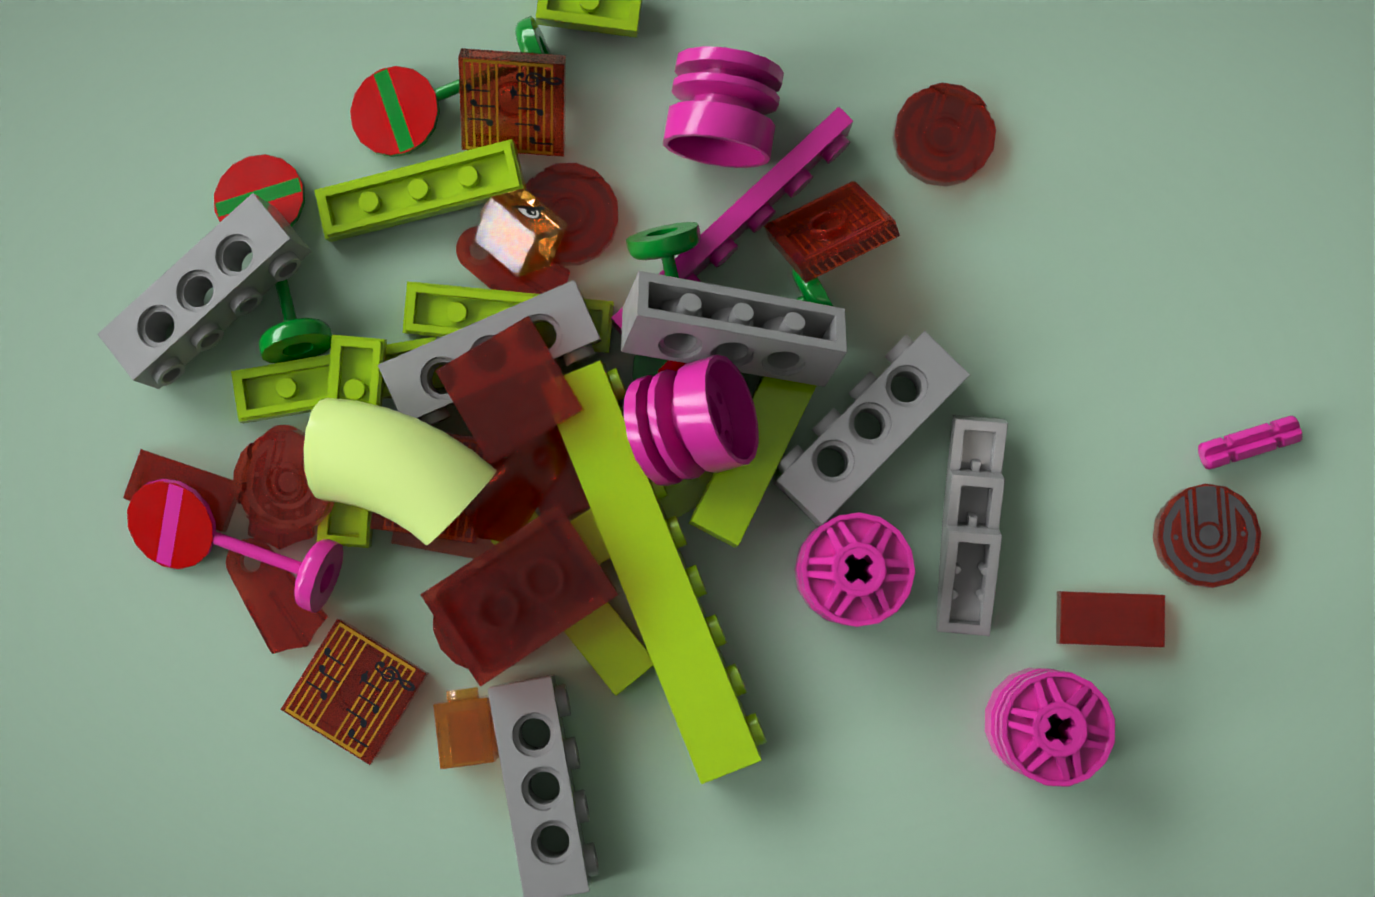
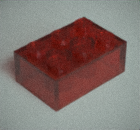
(520, 594)

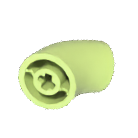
(391, 465)

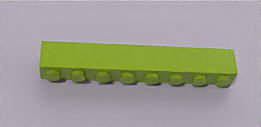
(657, 581)

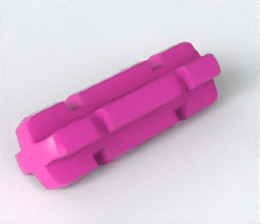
(1250, 442)

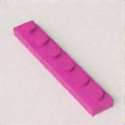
(755, 206)

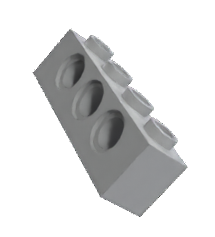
(178, 296)
(752, 329)
(411, 373)
(934, 378)
(542, 870)

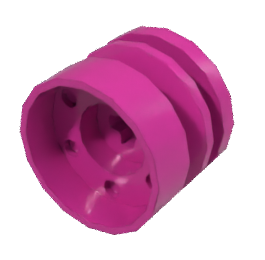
(723, 107)
(691, 421)
(822, 569)
(1020, 715)

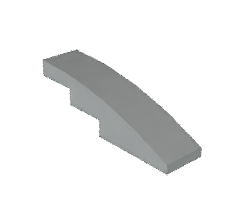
(971, 525)

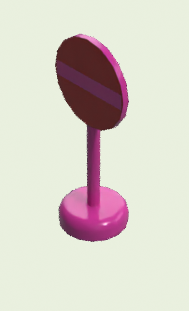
(179, 530)

